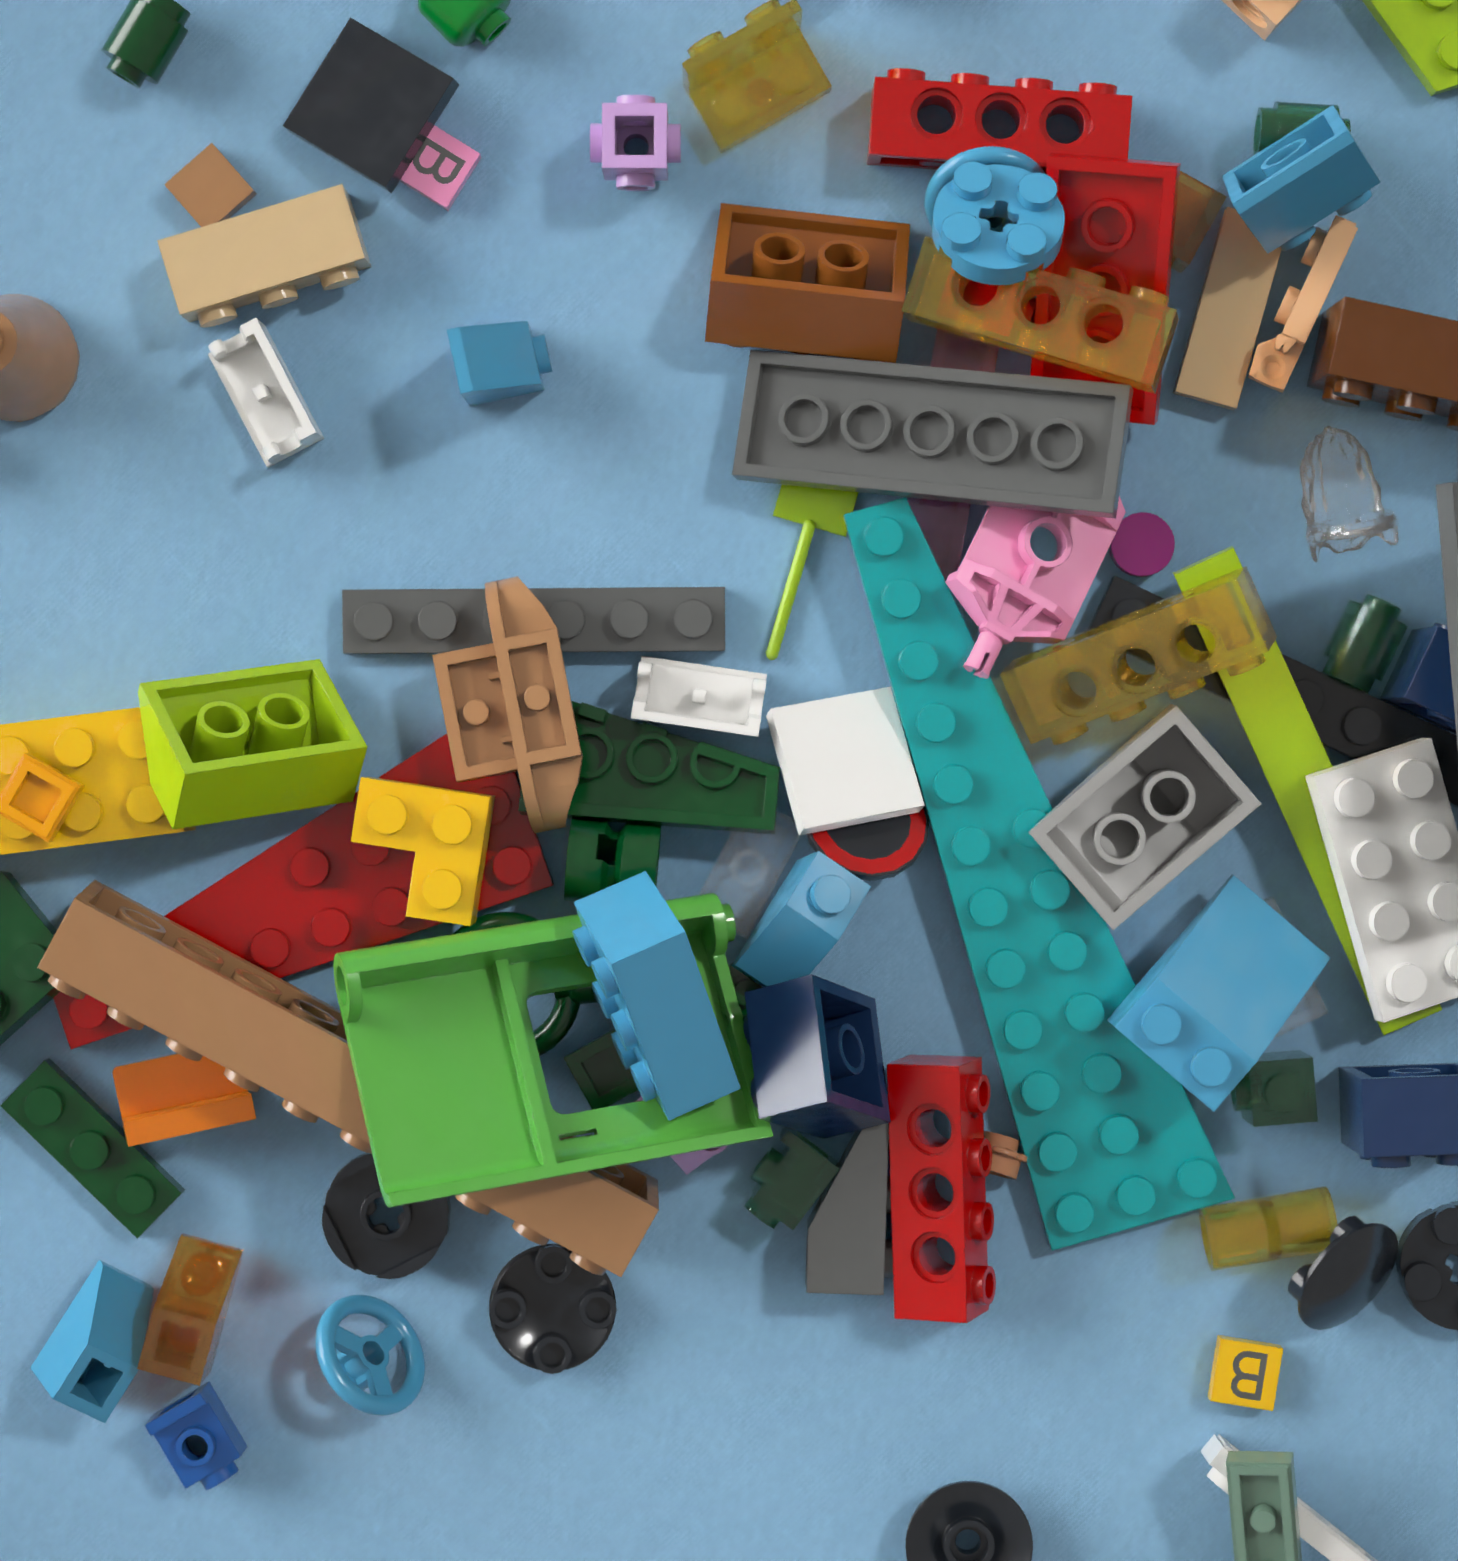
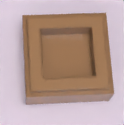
(210, 187)

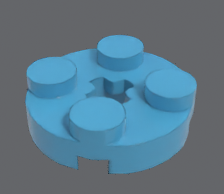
(1004, 192)

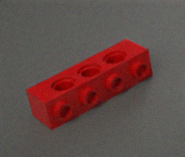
(901, 142)
(922, 1281)

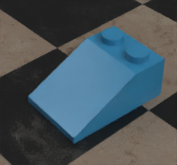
(1220, 992)

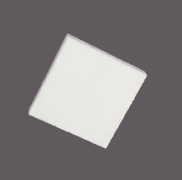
(844, 760)

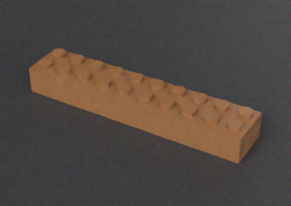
(299, 1050)

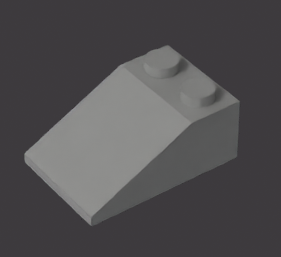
(1144, 816)

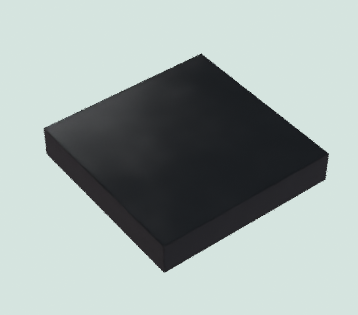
(371, 105)

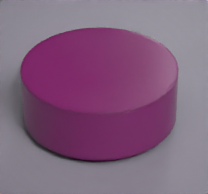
(1142, 545)

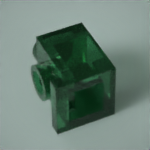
(790, 1180)

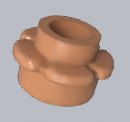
(1005, 1157)

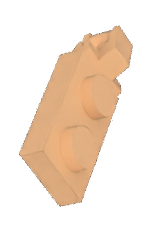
(1300, 308)

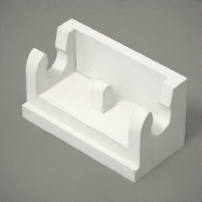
(264, 393)
(699, 696)

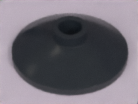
(973, 1506)

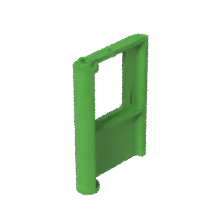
(457, 1071)

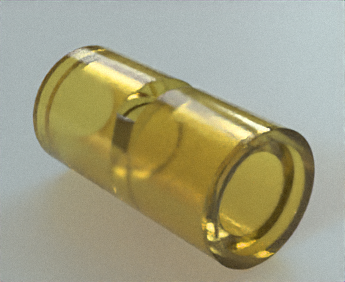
(1267, 1228)

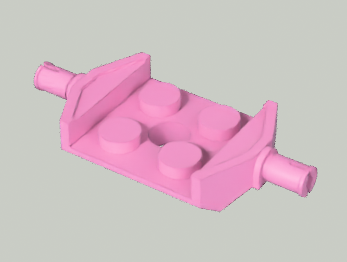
(1018, 594)

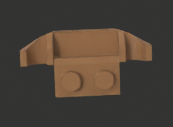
(513, 705)

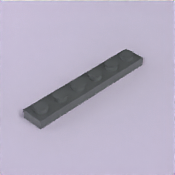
(586, 619)

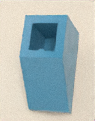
(97, 1343)

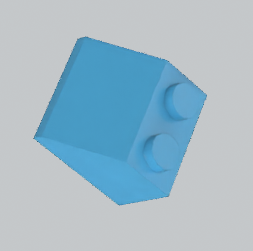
(1301, 182)

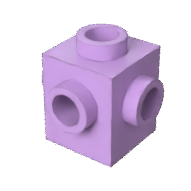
(629, 119)

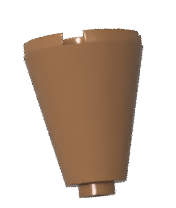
(35, 357)

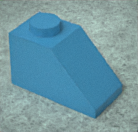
(498, 361)
(801, 921)

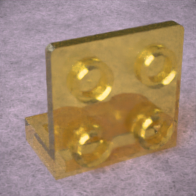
(753, 74)

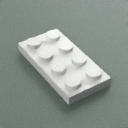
(1394, 872)

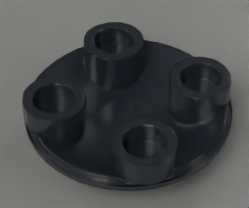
(1345, 1273)
(551, 1309)

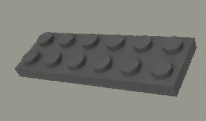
(933, 433)

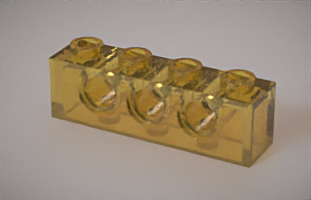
(1131, 359)
(1224, 606)

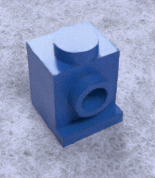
(205, 1416)

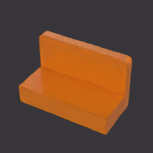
(177, 1098)

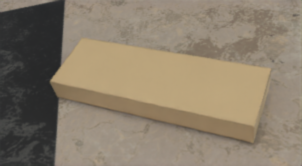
(1227, 316)

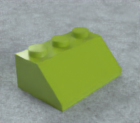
(249, 743)

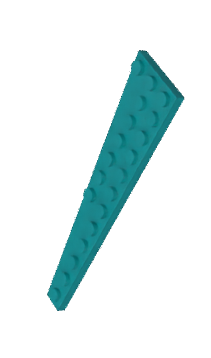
(1093, 1113)

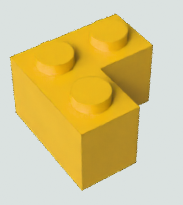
(446, 833)

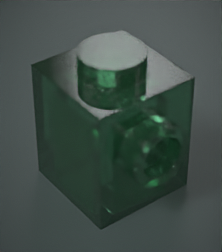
(1278, 1090)

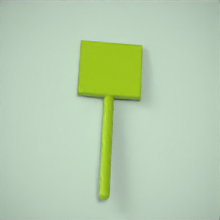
(812, 509)

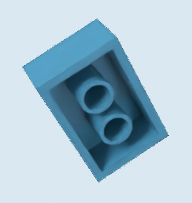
(654, 996)

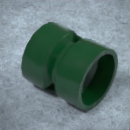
(595, 844)

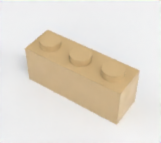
(265, 256)

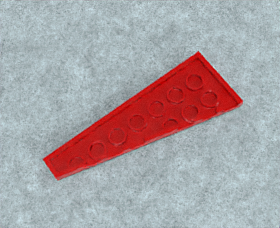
(336, 895)

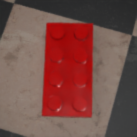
(1121, 229)

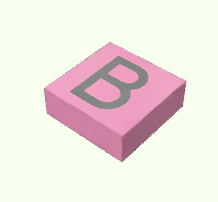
(441, 168)

